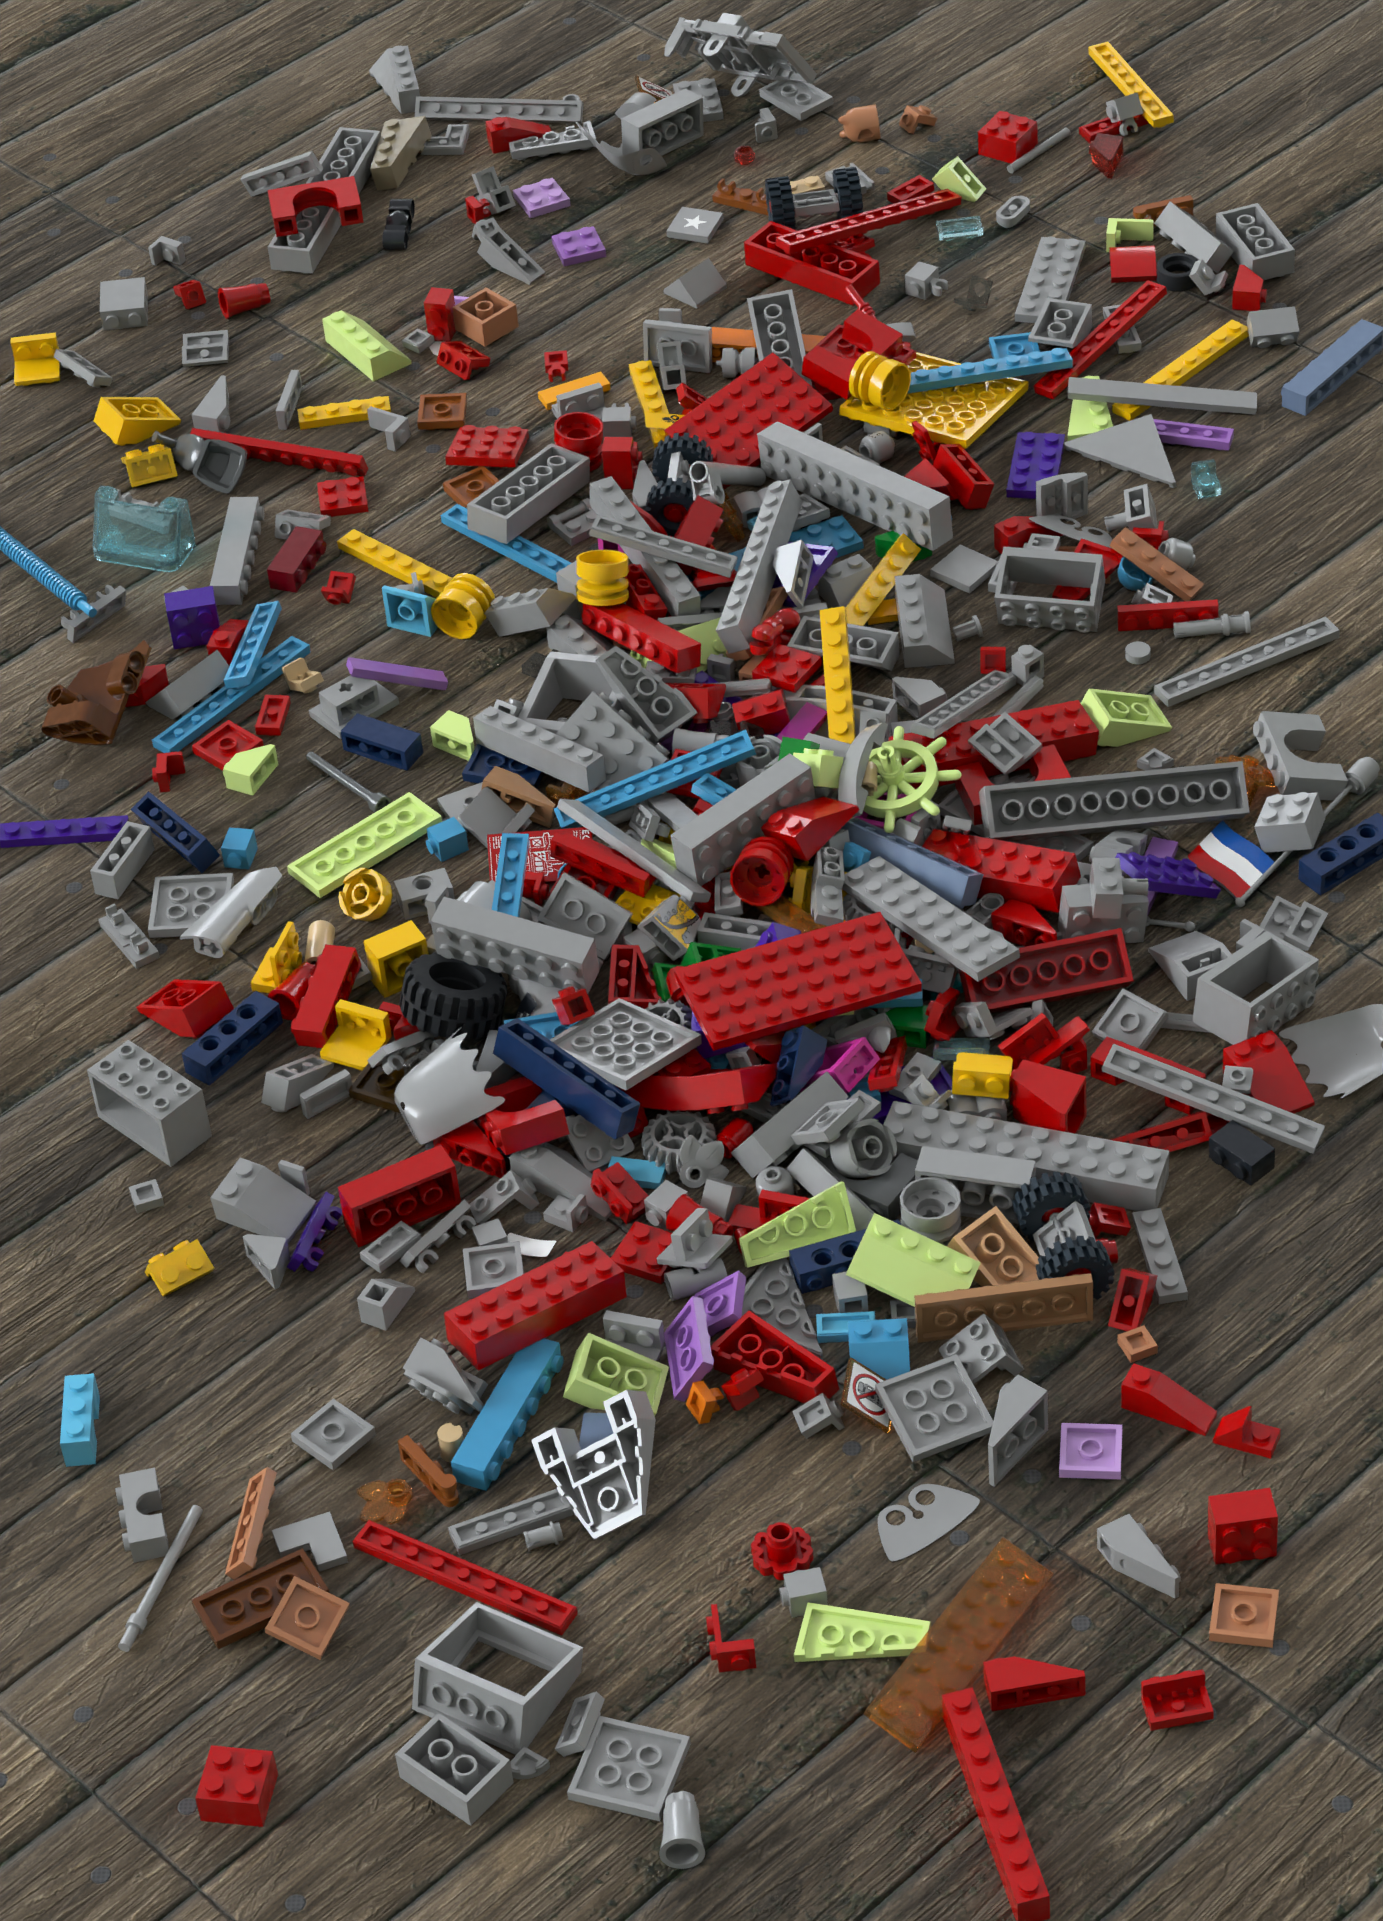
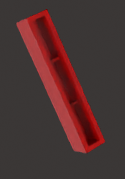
(644, 635)

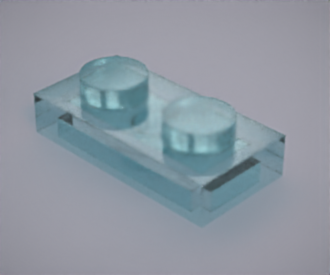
(959, 228)

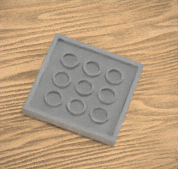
(626, 1043)

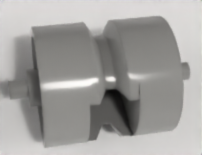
(735, 362)

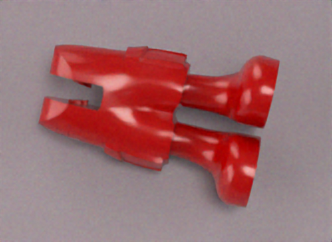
(772, 631)

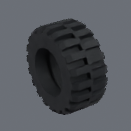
(452, 995)

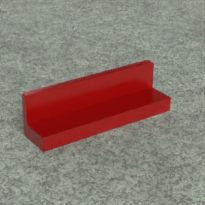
(601, 864)

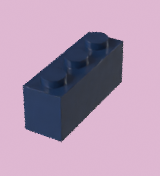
(382, 742)

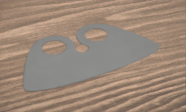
(1053, 522)
(939, 1518)

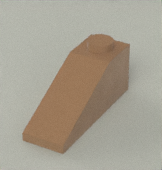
(518, 792)

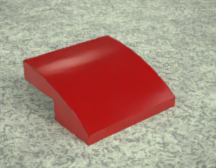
(1133, 264)

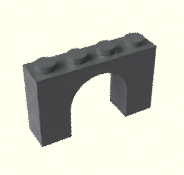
(881, 1192)

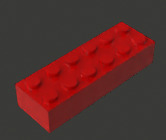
(820, 269)
(1011, 868)
(1055, 972)
(535, 1305)

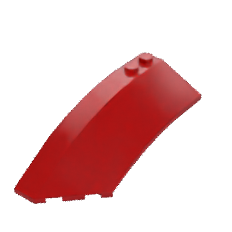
(706, 1091)

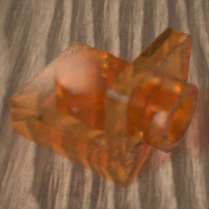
(567, 791)

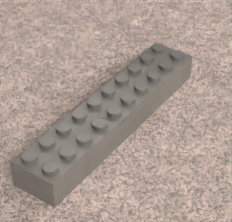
(346, 156)
(856, 485)
(1114, 802)
(1107, 1169)

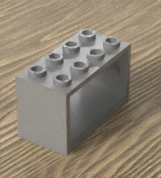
(1052, 569)
(1262, 960)
(149, 1103)

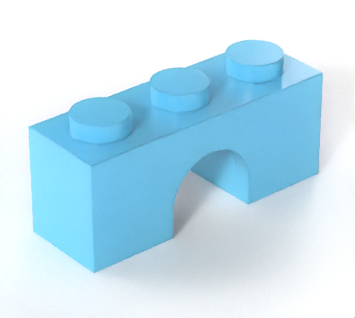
(78, 1414)

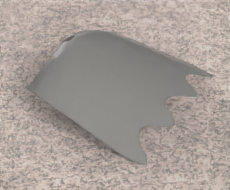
(630, 161)
(1331, 1049)
(444, 1092)

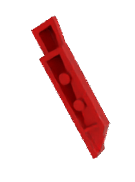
(1177, 1132)

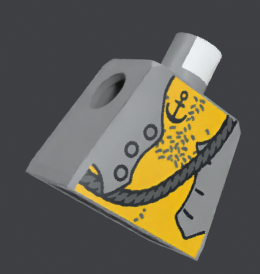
(672, 925)

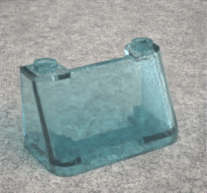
(141, 534)

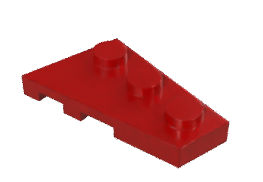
(1111, 562)

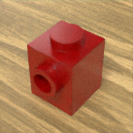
(572, 1005)

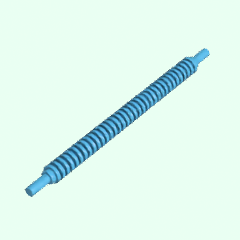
(44, 574)

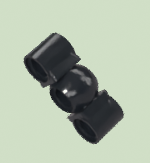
(398, 224)

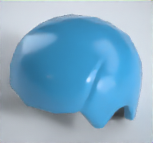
(1132, 576)

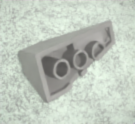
(645, 696)
(558, 1173)

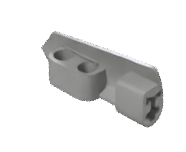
(241, 905)

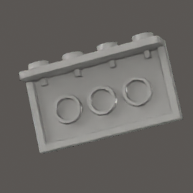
(610, 733)

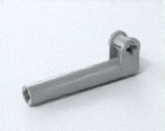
(709, 477)

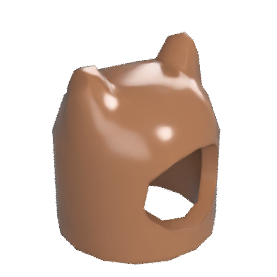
(860, 124)

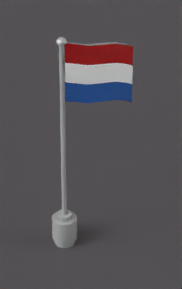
(1242, 865)

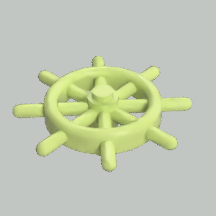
(896, 778)

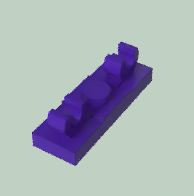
(313, 1233)

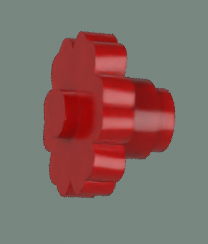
(781, 1550)

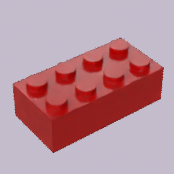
(401, 1192)

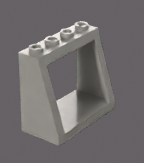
(564, 677)
(483, 1706)

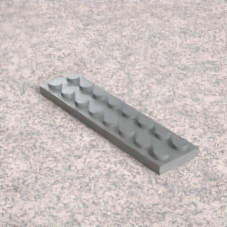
(929, 918)

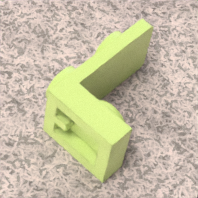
(1128, 229)

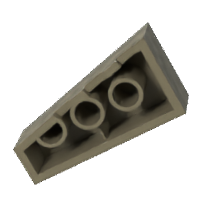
(398, 149)

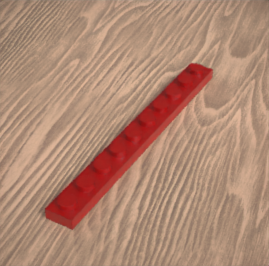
(868, 221)

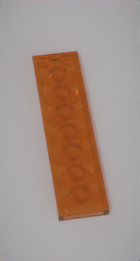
(958, 1643)

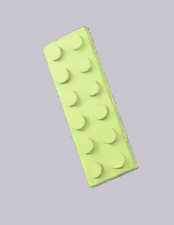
(364, 844)

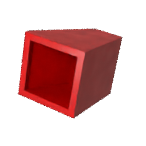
(1048, 1097)

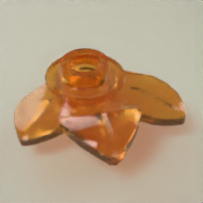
(385, 1500)

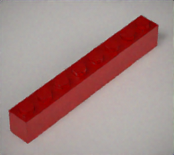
(995, 1806)

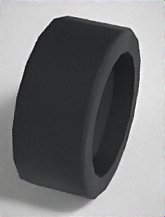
(1176, 262)

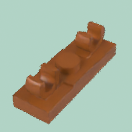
(740, 198)

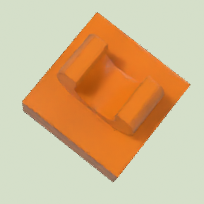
(703, 1401)

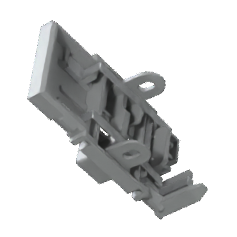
(739, 50)

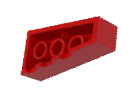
(781, 1361)

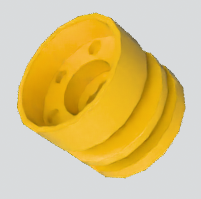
(879, 381)
(602, 577)
(462, 606)

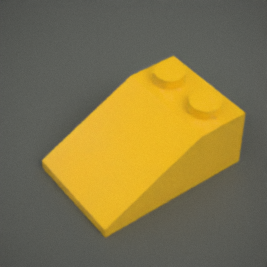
(133, 418)

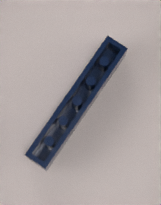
(566, 1078)

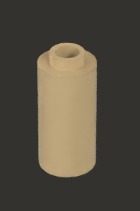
(319, 934)

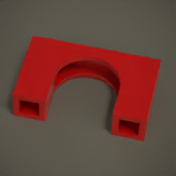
(335, 193)
(862, 332)
(1044, 766)
(516, 1128)

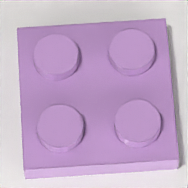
(541, 197)
(1090, 1451)

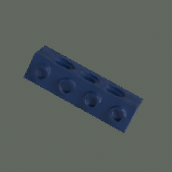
(175, 832)
(1343, 856)
(232, 1038)
(818, 1261)

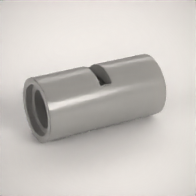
(689, 1281)

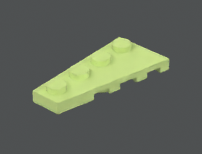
(1088, 417)
(709, 639)
(810, 1222)
(855, 1634)

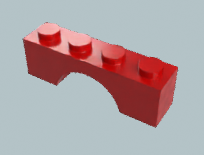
(1101, 1053)

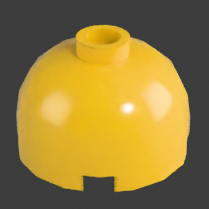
(365, 895)

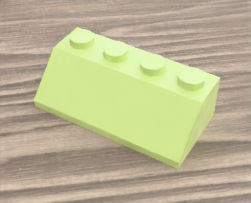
(363, 345)
(908, 1262)

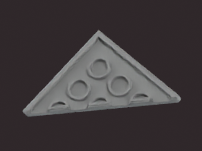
(1128, 447)
(778, 1301)

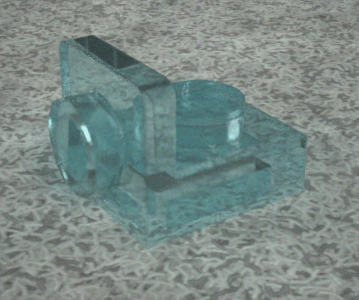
(1205, 479)

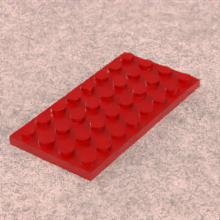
(797, 980)

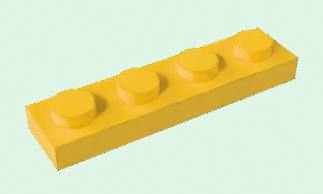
(340, 412)

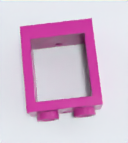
(842, 1060)

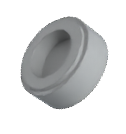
(1137, 652)

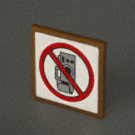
(653, 89)
(860, 1395)

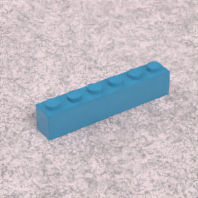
(506, 1414)

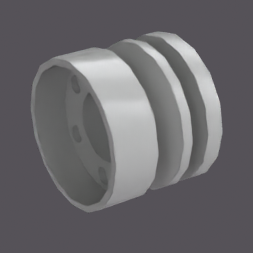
(931, 1209)

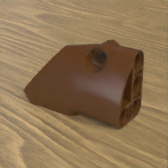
(95, 699)

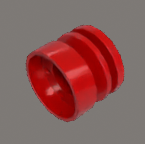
(581, 434)
(757, 883)

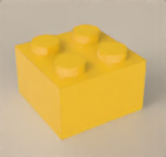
(391, 954)

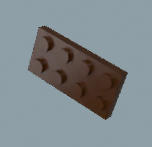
(251, 1600)

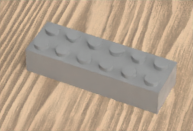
(778, 328)
(528, 493)
(719, 834)
(514, 945)

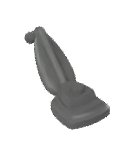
(211, 460)

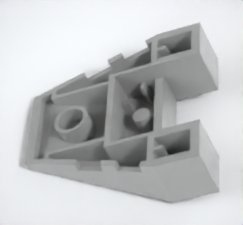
(611, 1476)

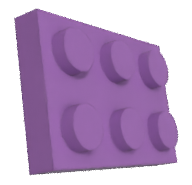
(688, 1348)

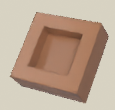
(1137, 1344)

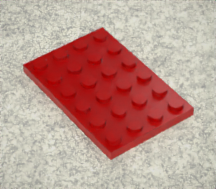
(748, 406)

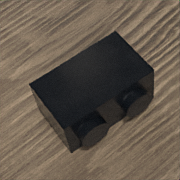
(1241, 1152)

